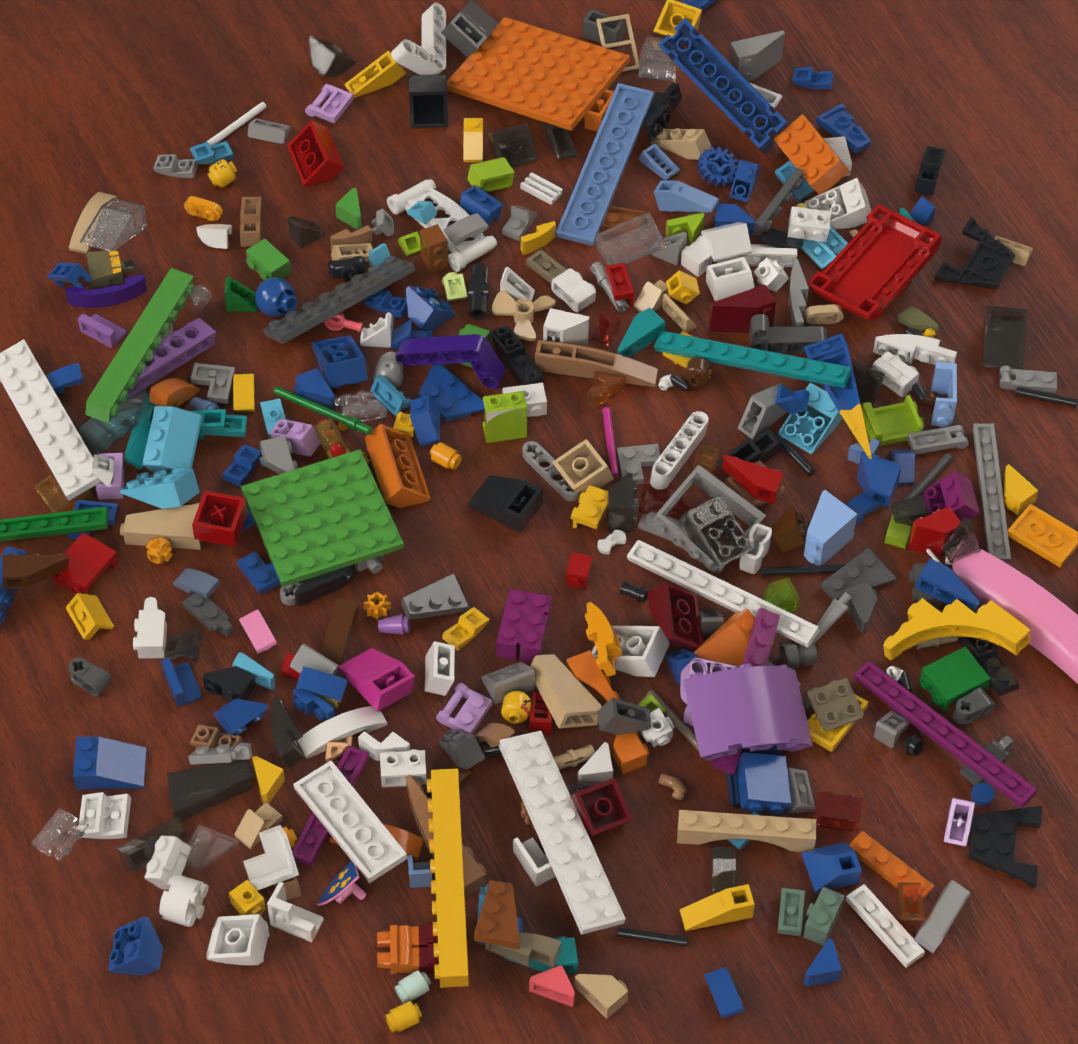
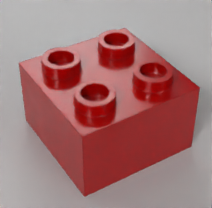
(219, 518)

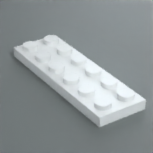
(350, 821)

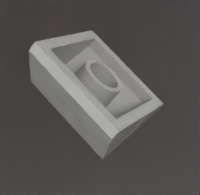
(509, 679)

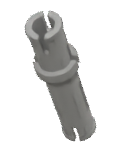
(602, 280)

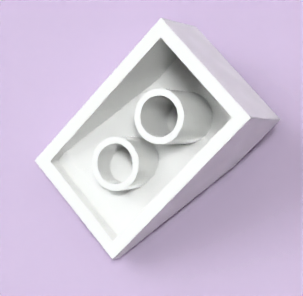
(641, 649)

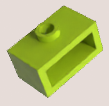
(491, 175)

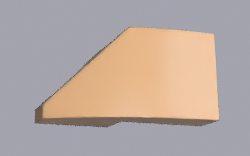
(338, 748)

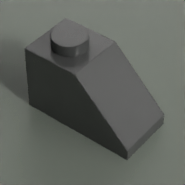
(862, 605)
(623, 717)

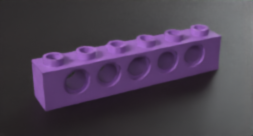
(175, 351)

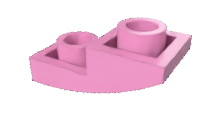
(258, 631)

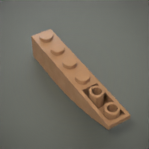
(584, 361)
(473, 873)

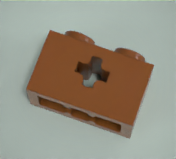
(434, 248)

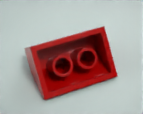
(315, 154)

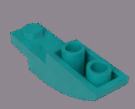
(219, 424)
(138, 439)

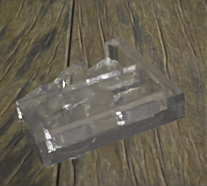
(207, 848)

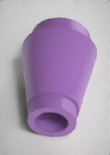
(395, 625)

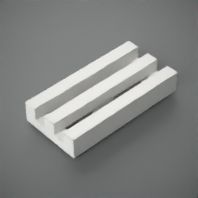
(543, 187)

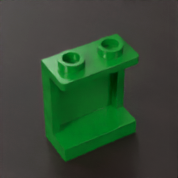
(953, 677)

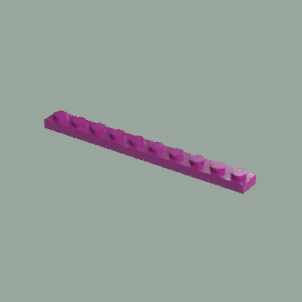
(945, 734)

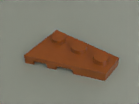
(498, 917)

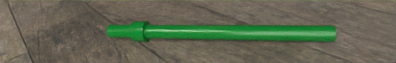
(352, 423)

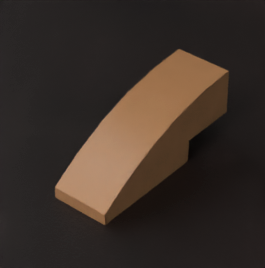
(250, 221)

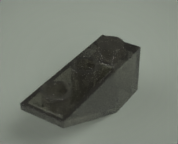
(140, 850)

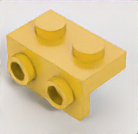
(591, 507)

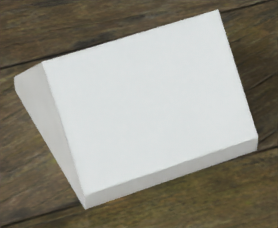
(727, 241)

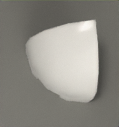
(215, 235)

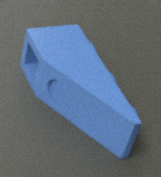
(679, 196)

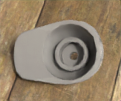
(390, 369)

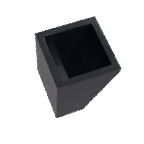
(428, 101)

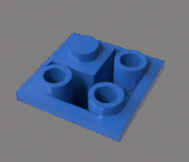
(427, 308)
(878, 478)
(832, 866)
(135, 949)

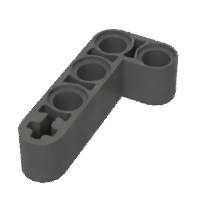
(783, 339)

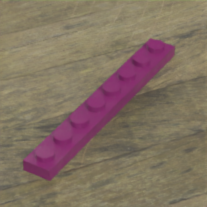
(757, 655)

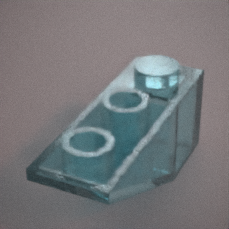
(100, 435)

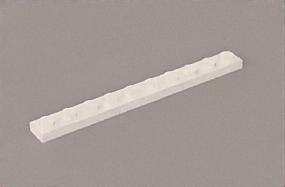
(719, 590)

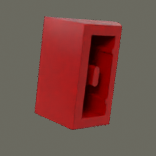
(933, 531)

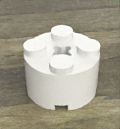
(183, 900)

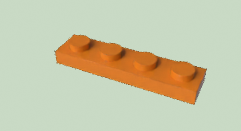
(887, 864)

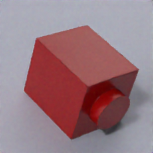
(579, 570)

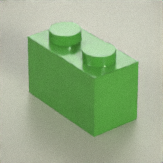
(267, 260)

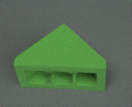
(348, 209)

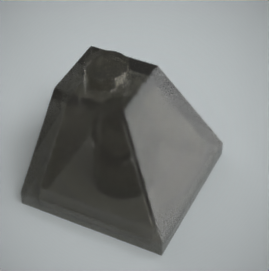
(329, 58)
(513, 144)
(868, 381)

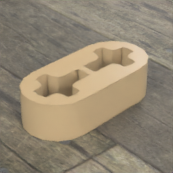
(824, 314)

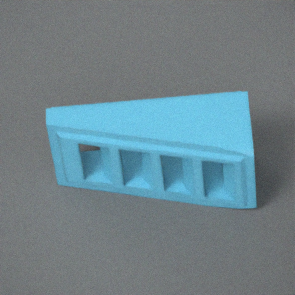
(262, 676)

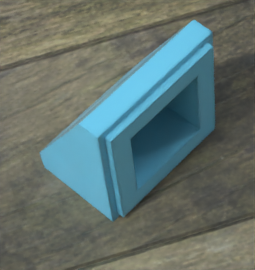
(422, 211)
(378, 255)

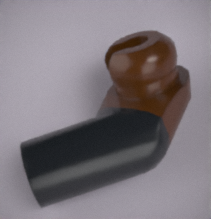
(925, 397)

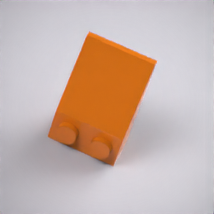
(729, 641)

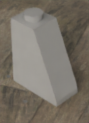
(761, 412)

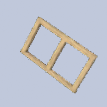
(622, 43)

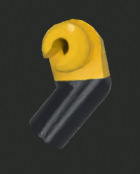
(928, 332)

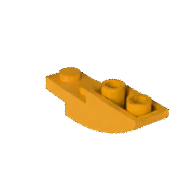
(605, 639)

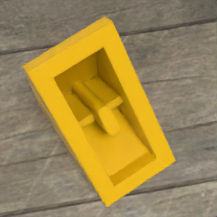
(268, 778)

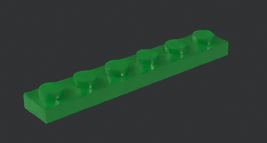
(53, 524)

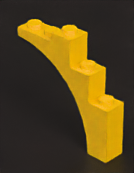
(956, 619)

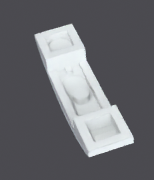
(340, 727)

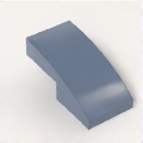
(197, 582)

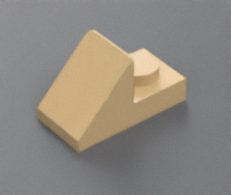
(651, 296)
(254, 823)

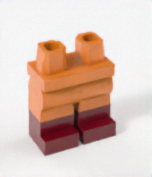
(409, 949)

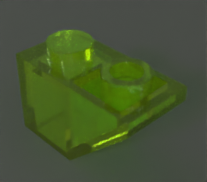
(782, 595)

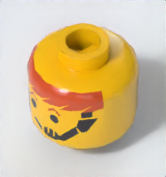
(516, 707)

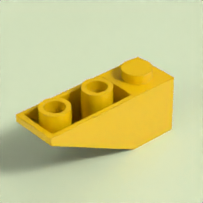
(720, 908)

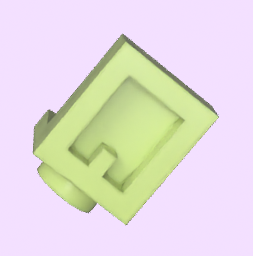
(454, 286)

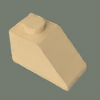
(602, 992)

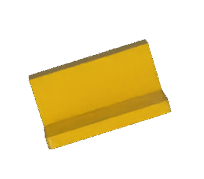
(88, 615)

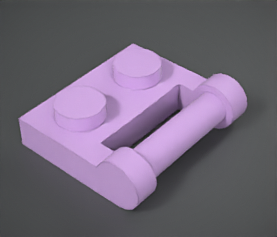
(333, 107)
(471, 712)

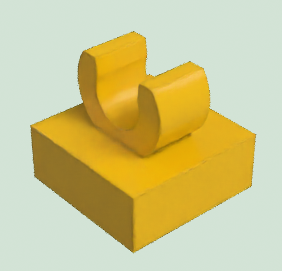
(404, 424)

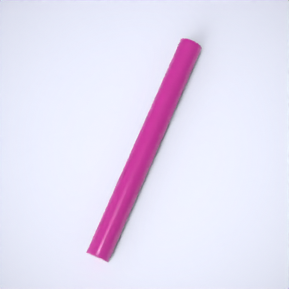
(610, 442)

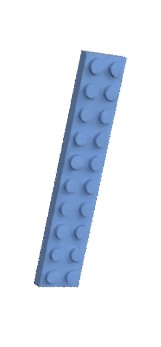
(605, 164)

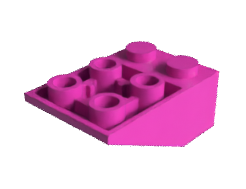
(378, 678)

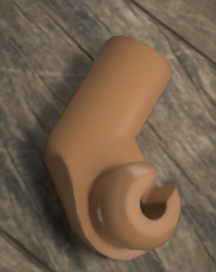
(675, 784)

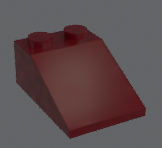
(736, 311)
(677, 614)

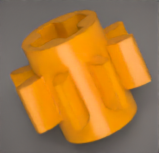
(159, 550)
(377, 605)

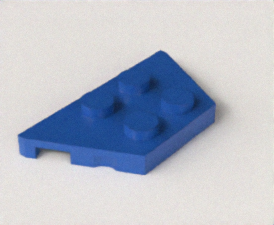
(450, 394)

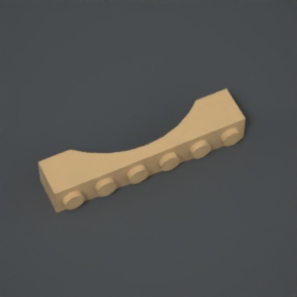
(786, 832)

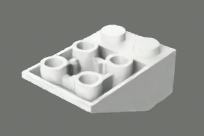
(846, 203)

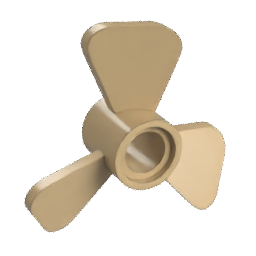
(523, 312)

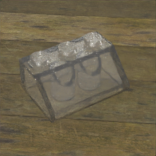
(629, 240)

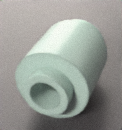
(412, 986)

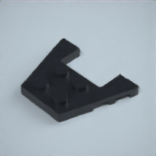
(985, 266)
(995, 838)

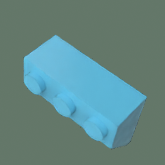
(172, 439)

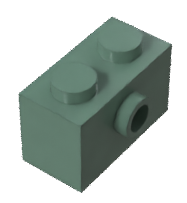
(823, 916)

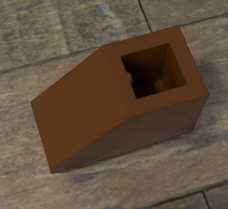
(789, 530)

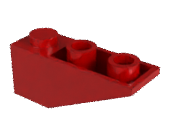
(755, 479)

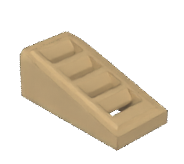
(348, 251)

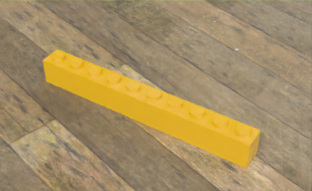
(448, 879)

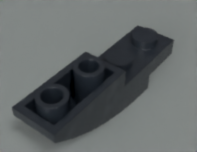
(660, 109)
(515, 357)
(986, 655)

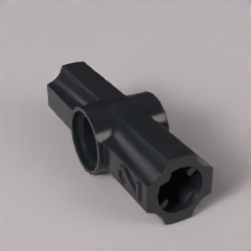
(478, 291)

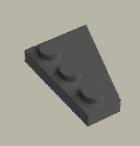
(859, 570)

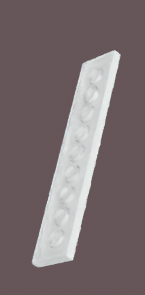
(47, 420)
(561, 832)

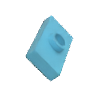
(272, 413)

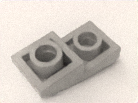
(171, 166)
(466, 227)

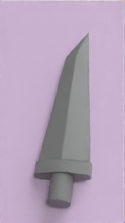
(832, 614)

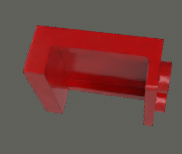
(86, 564)

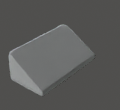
(268, 131)
(312, 659)
(800, 792)

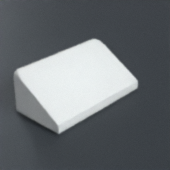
(103, 468)

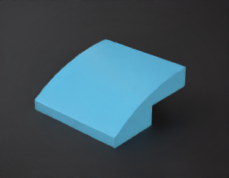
(824, 252)

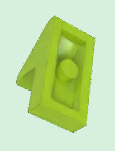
(690, 224)

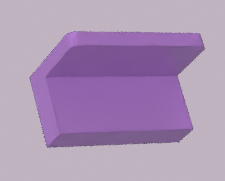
(101, 329)

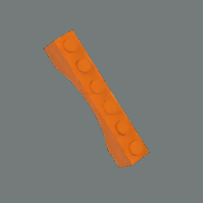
(627, 748)

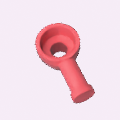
(338, 321)

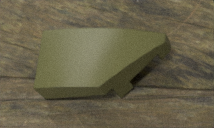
(917, 319)

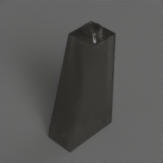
(208, 786)

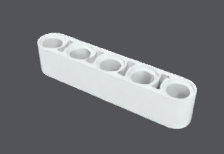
(679, 450)

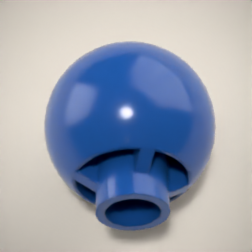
(275, 297)

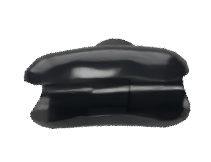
(346, 268)

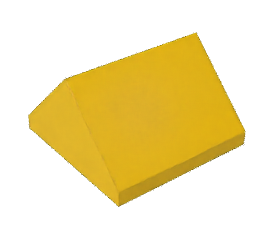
(673, 14)

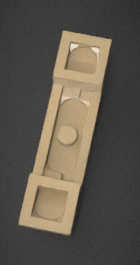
(85, 220)

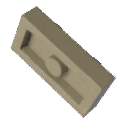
(545, 265)

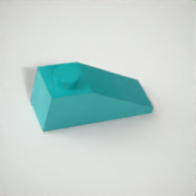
(642, 332)

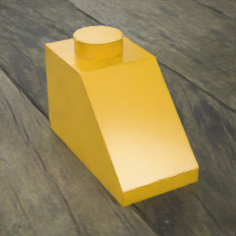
(473, 139)
(1017, 491)

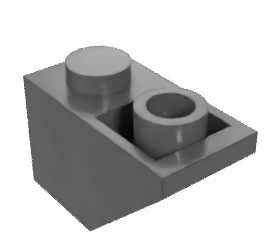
(462, 748)

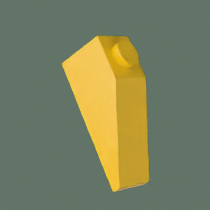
(377, 75)

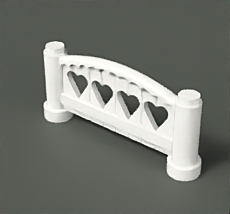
(464, 252)

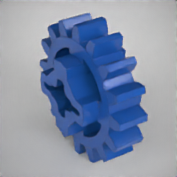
(716, 165)

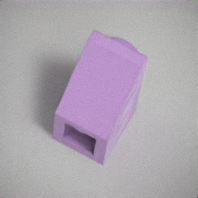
(301, 435)

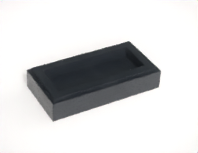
(780, 239)

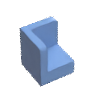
(855, 450)
(419, 873)

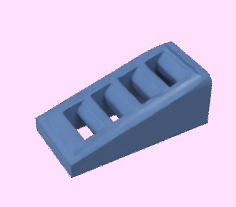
(646, 159)

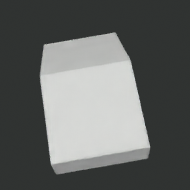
(391, 743)

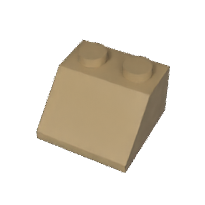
(583, 467)

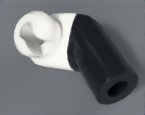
(673, 380)
(899, 676)

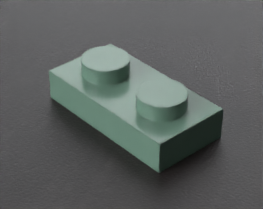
(791, 912)

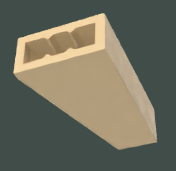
(169, 523)
(563, 694)

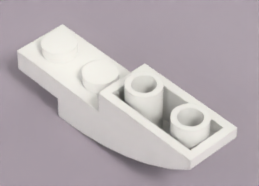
(914, 347)

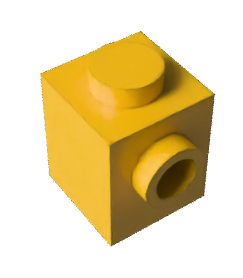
(682, 287)
(247, 899)

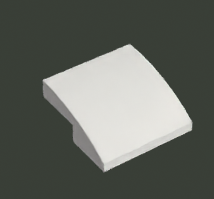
(105, 815)

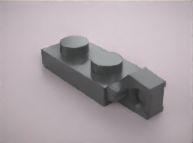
(208, 614)
(998, 750)

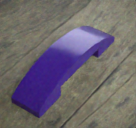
(107, 296)

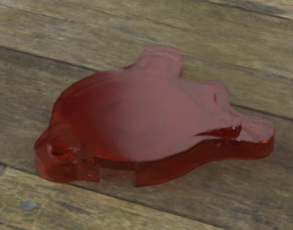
(655, 499)

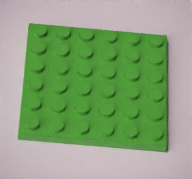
(321, 517)

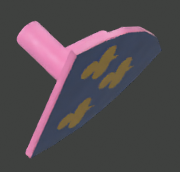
(343, 886)

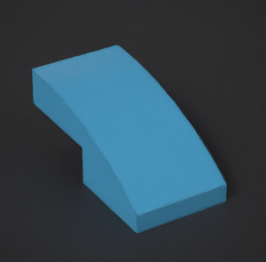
(211, 154)

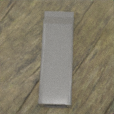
(942, 916)

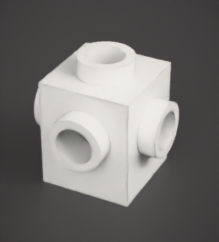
(771, 274)
(660, 730)

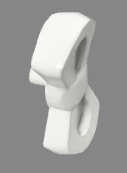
(605, 545)

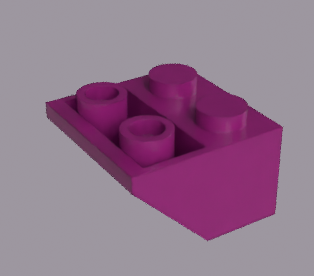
(954, 492)

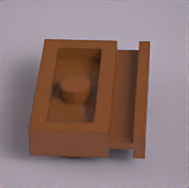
(619, 215)

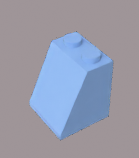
(829, 529)

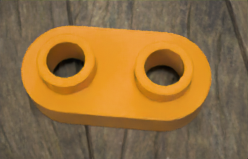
(203, 208)

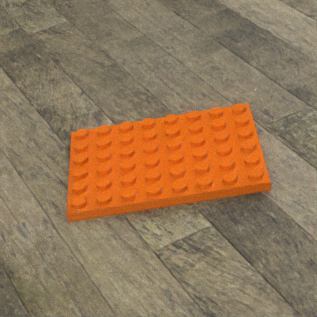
(538, 73)

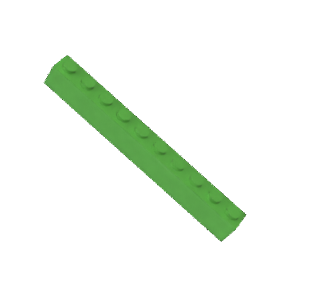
(139, 346)

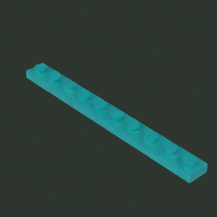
(753, 359)

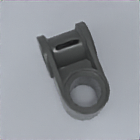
(88, 676)
(973, 707)

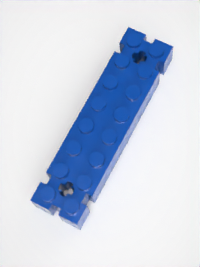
(724, 85)

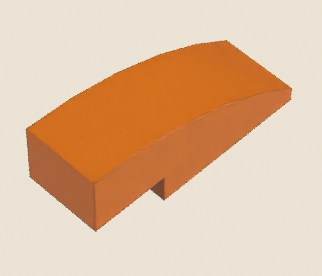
(172, 392)

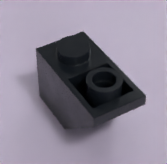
(230, 683)

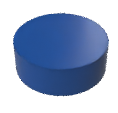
(982, 794)

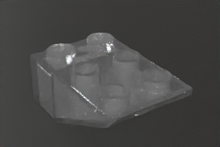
(655, 63)
(115, 224)

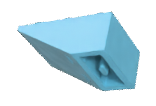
(815, 424)
(163, 488)

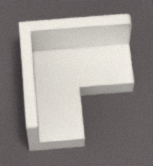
(533, 861)
(275, 864)
(291, 917)

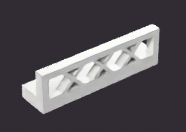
(761, 252)

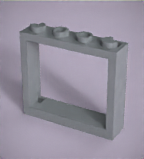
(713, 488)

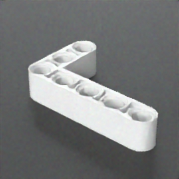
(431, 57)

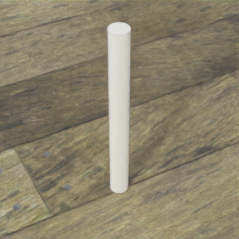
(238, 123)

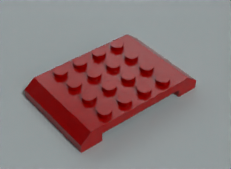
(876, 264)

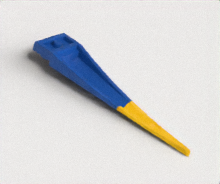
(846, 399)

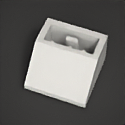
(729, 278)
(566, 328)

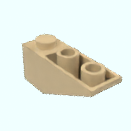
(683, 142)

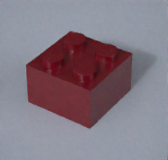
(602, 808)

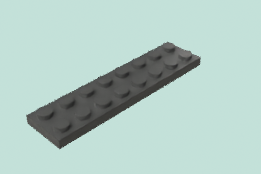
(339, 299)

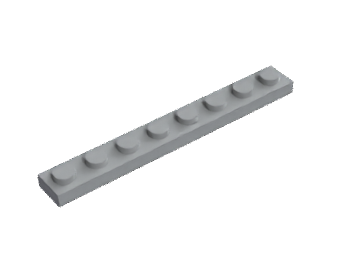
(991, 492)

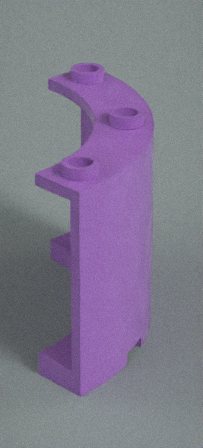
(747, 710)

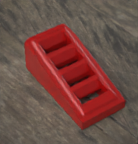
(539, 715)

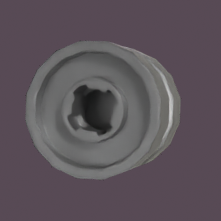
(794, 654)

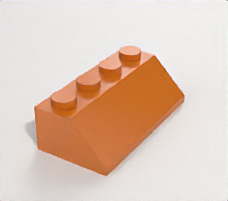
(396, 467)

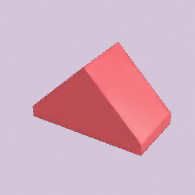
(553, 985)

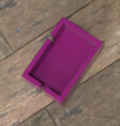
(524, 624)

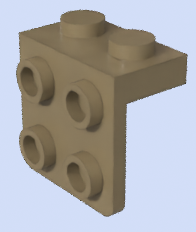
(834, 704)

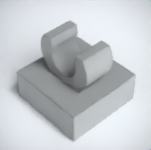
(383, 223)

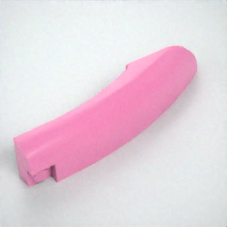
(1050, 621)

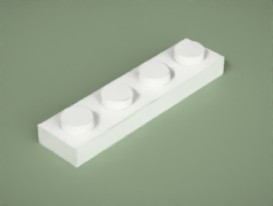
(885, 925)

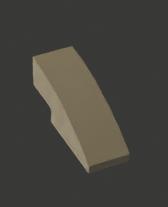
(531, 947)

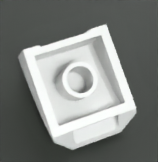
(238, 940)

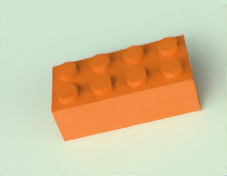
(811, 154)

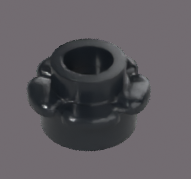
(913, 745)

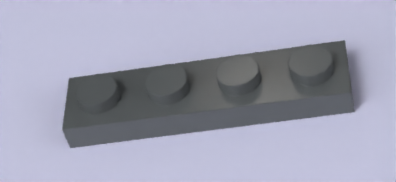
(776, 206)

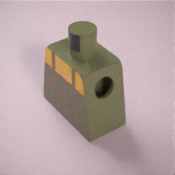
(107, 268)

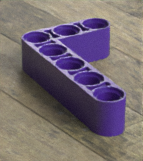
(454, 349)

